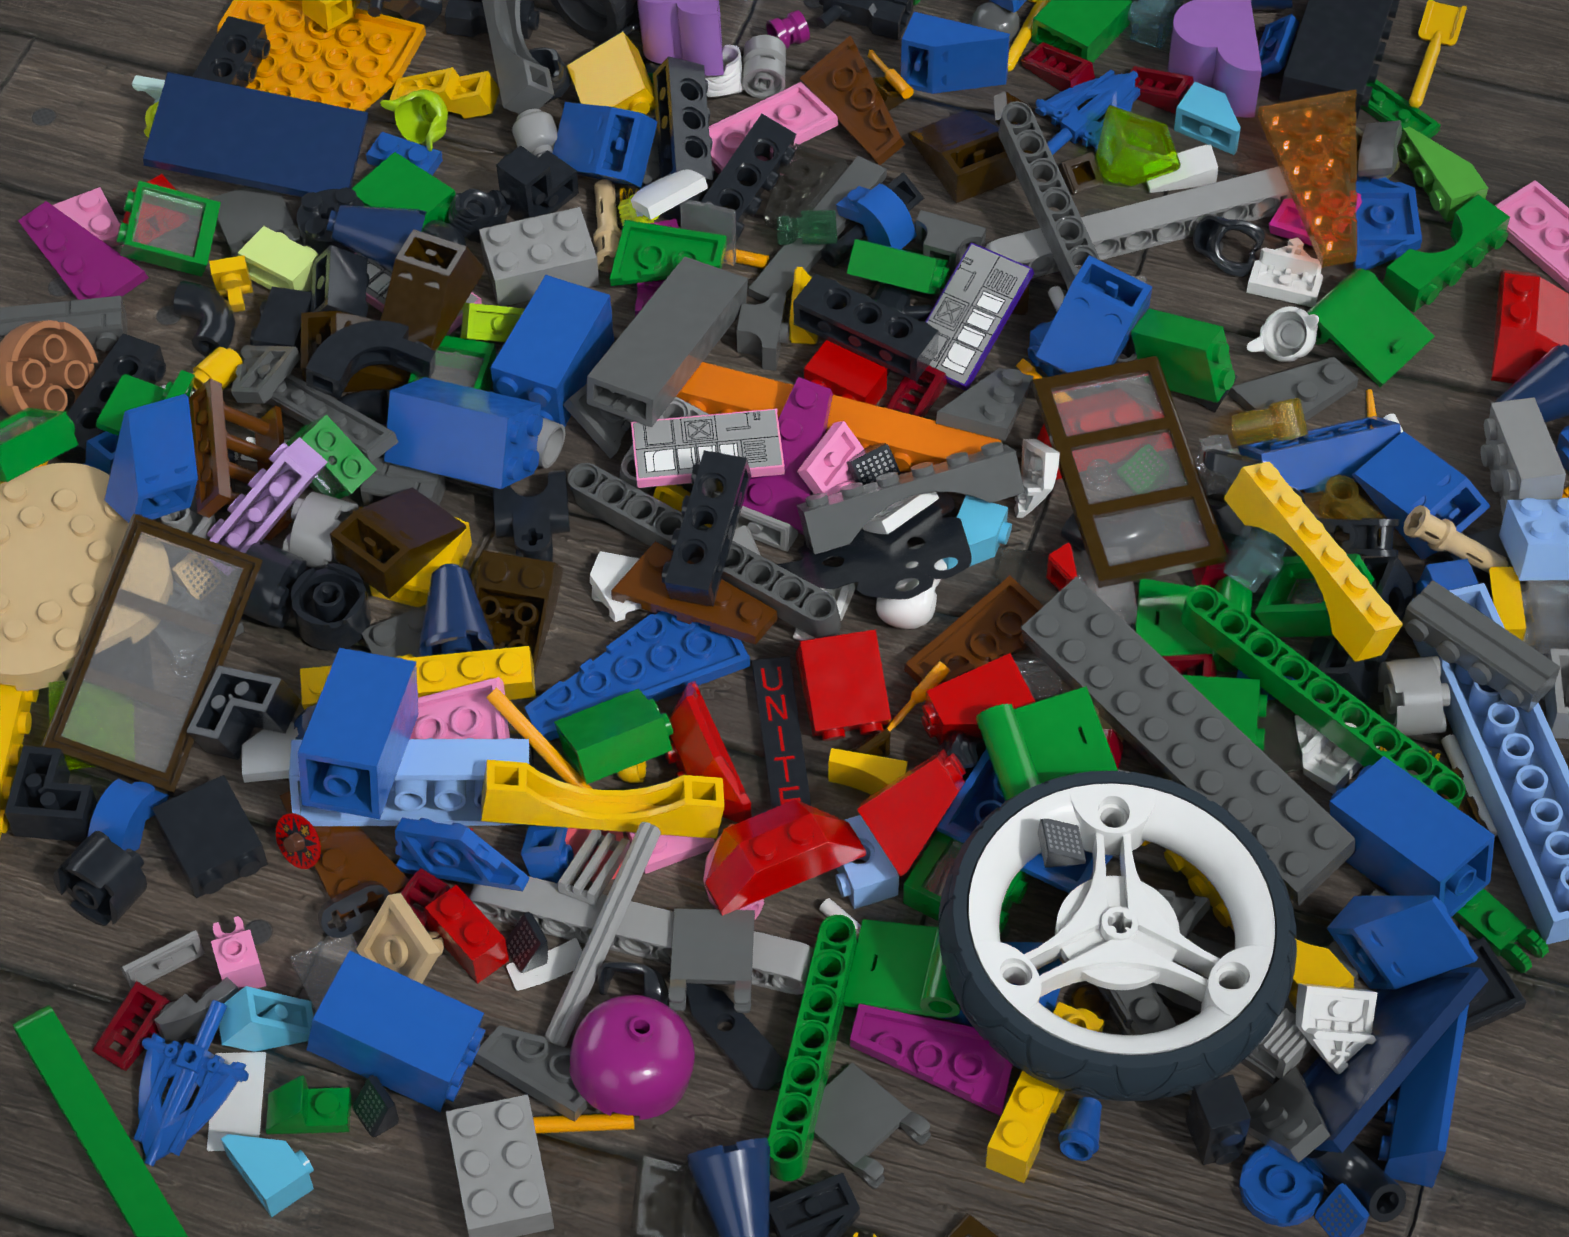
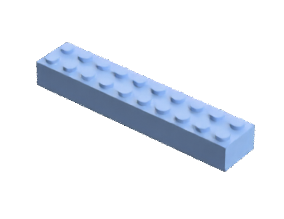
(1518, 778)

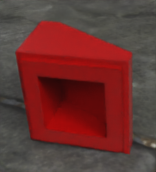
(1061, 567)

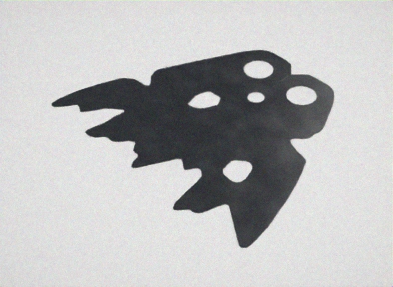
(881, 559)

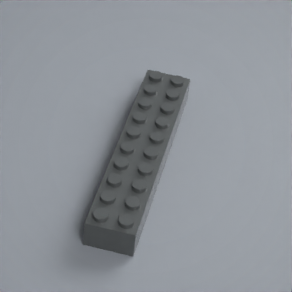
(1186, 734)

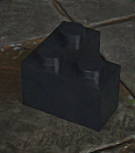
(534, 183)
(237, 704)
(43, 800)

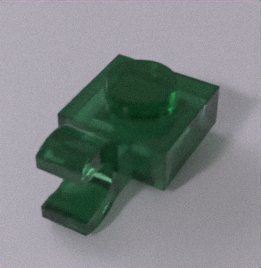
(813, 227)

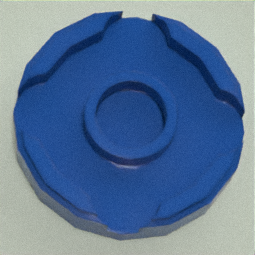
(1280, 1188)

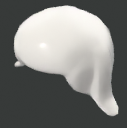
(1286, 334)
(908, 612)

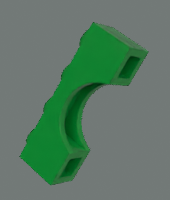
(1420, 276)

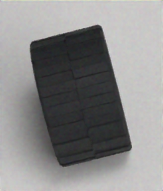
(597, 18)

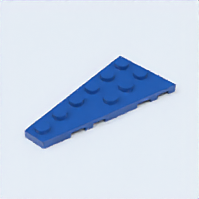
(653, 656)

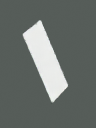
(243, 1107)

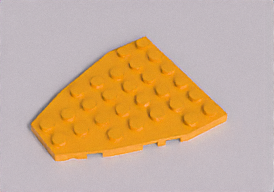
(332, 67)

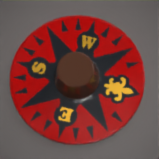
(298, 841)

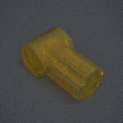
(1280, 421)
(1342, 501)

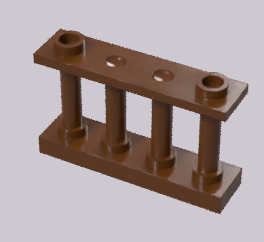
(211, 445)

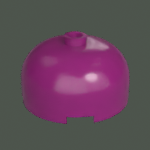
(632, 1057)

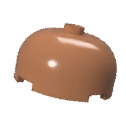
(40, 363)

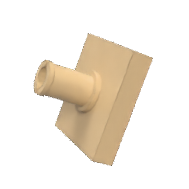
(400, 940)

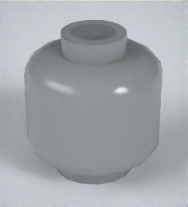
(535, 131)

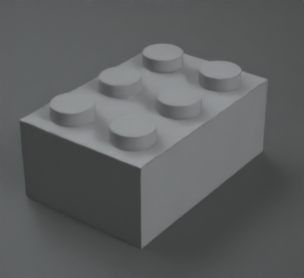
(528, 249)
(1521, 453)
(500, 1169)

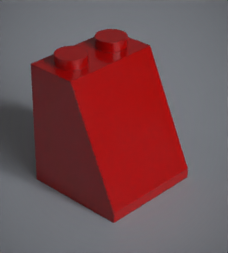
(843, 684)
(959, 700)
(912, 806)

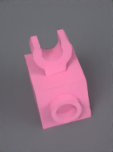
(237, 956)

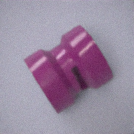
(790, 29)

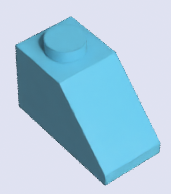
(1208, 118)
(984, 527)
(264, 1020)
(270, 1170)

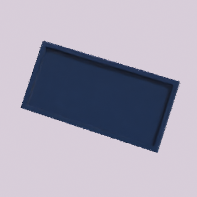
(254, 137)
(1405, 1029)

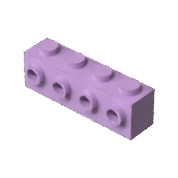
(270, 496)

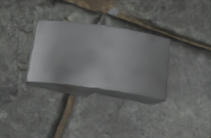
(1379, 149)
(184, 1017)

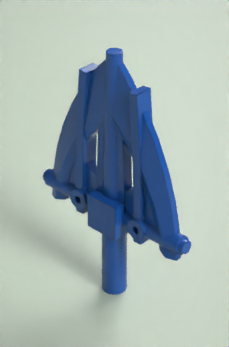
(1082, 124)
(166, 1126)

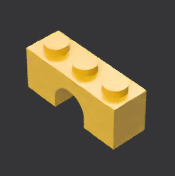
(1021, 1127)

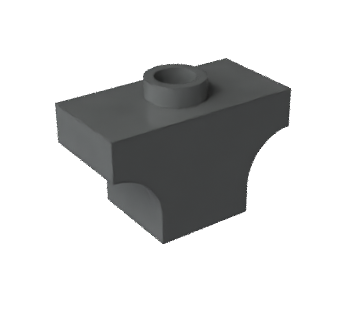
(947, 237)
(763, 330)

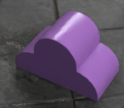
(682, 31)
(1219, 49)

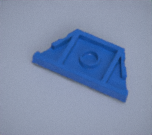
(1385, 221)
(453, 854)

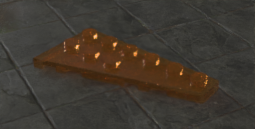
(1318, 161)

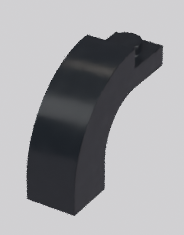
(364, 346)

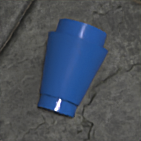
(1082, 1130)

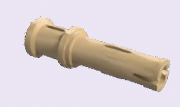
(607, 234)
(1443, 536)

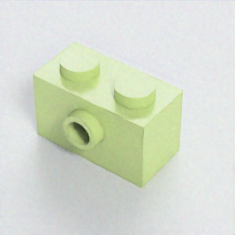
(279, 261)

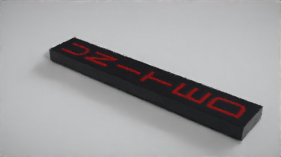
(780, 731)

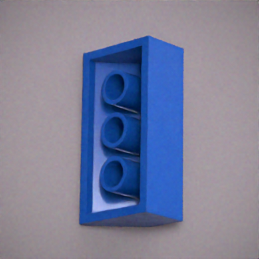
(1325, 451)
(1424, 1111)

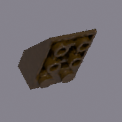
(964, 154)
(430, 286)
(320, 325)
(394, 539)
(518, 599)

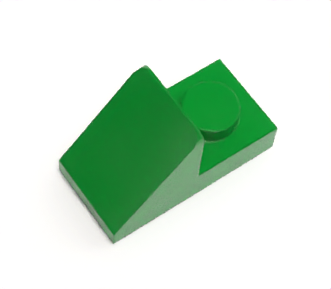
(304, 1110)

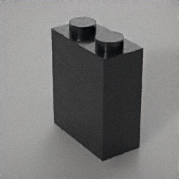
(210, 836)

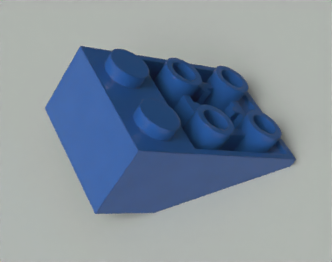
(952, 55)
(605, 142)
(1094, 318)
(154, 461)
(1411, 476)
(1400, 939)

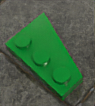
(654, 251)

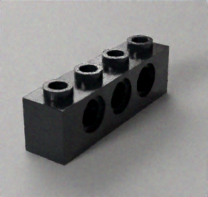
(235, 53)
(682, 118)
(764, 139)
(866, 327)
(127, 357)
(701, 581)
(1396, 589)

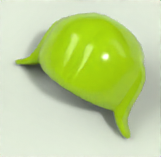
(420, 116)

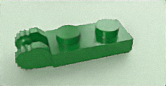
(1490, 919)

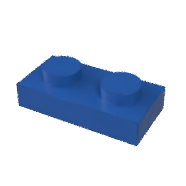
(1276, 44)
(416, 153)

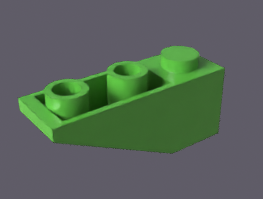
(1441, 173)

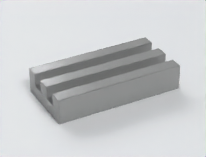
(605, 844)

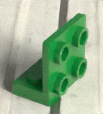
(135, 393)

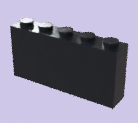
(1338, 49)

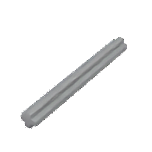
(602, 934)

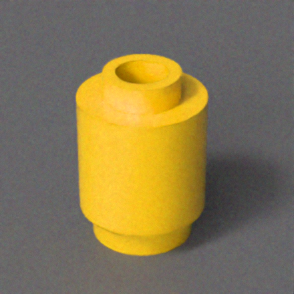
(219, 366)

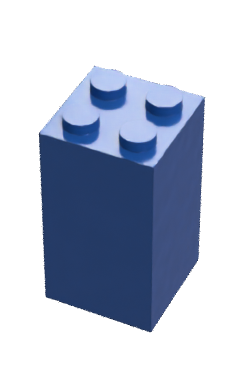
(554, 346)
(464, 432)
(358, 733)
(1413, 837)
(396, 1031)

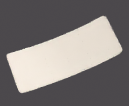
(560, 962)

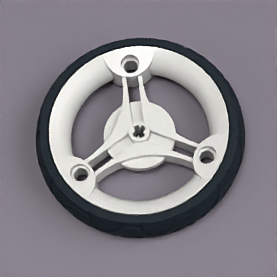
(1114, 818)

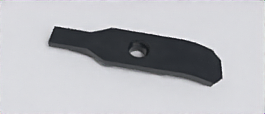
(742, 1044)

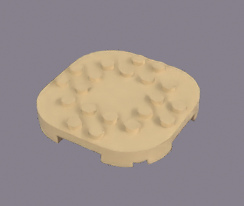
(53, 568)

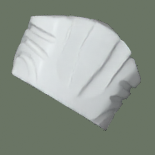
(731, 81)

